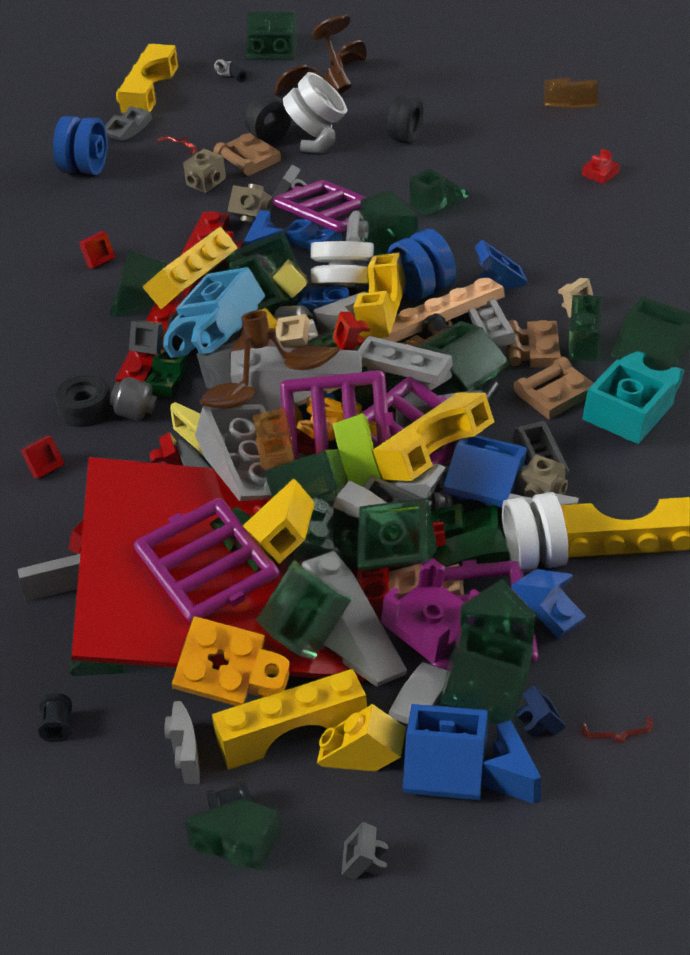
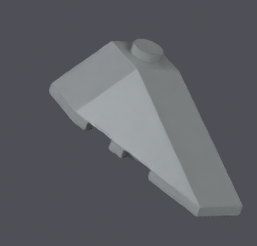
(269, 370)
(231, 448)
(358, 633)

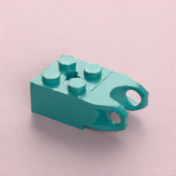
(631, 397)

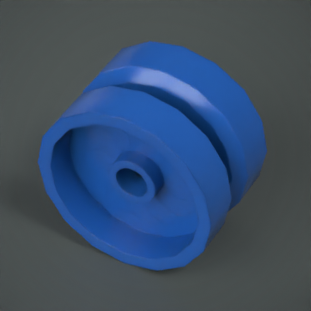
(80, 145)
(426, 263)

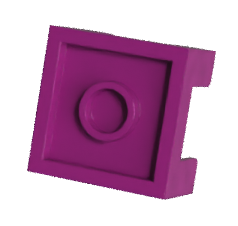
(426, 615)

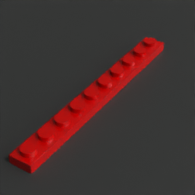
(139, 364)

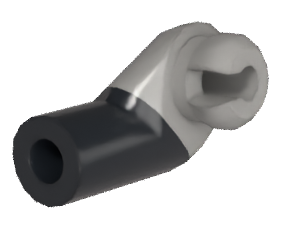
(230, 69)

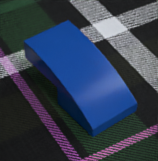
(304, 232)

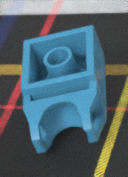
(213, 311)

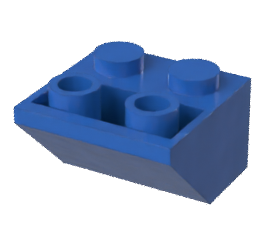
(484, 470)
(445, 751)

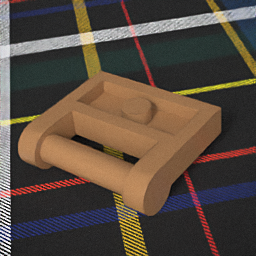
(248, 153)
(558, 395)

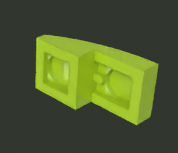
(356, 449)

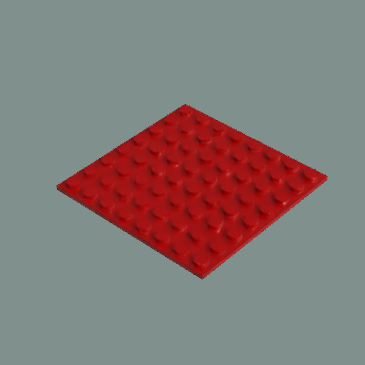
(120, 603)

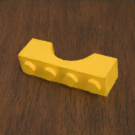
(154, 64)
(190, 267)
(384, 295)
(408, 451)
(597, 534)
(250, 728)

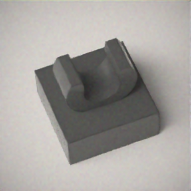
(289, 181)
(146, 336)
(360, 852)

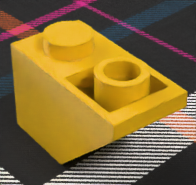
(282, 521)
(362, 741)

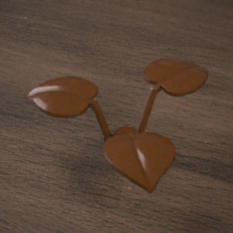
(335, 75)
(256, 336)

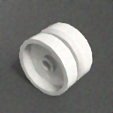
(314, 104)
(342, 263)
(535, 531)

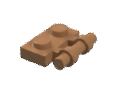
(542, 344)

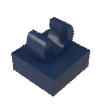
(542, 711)

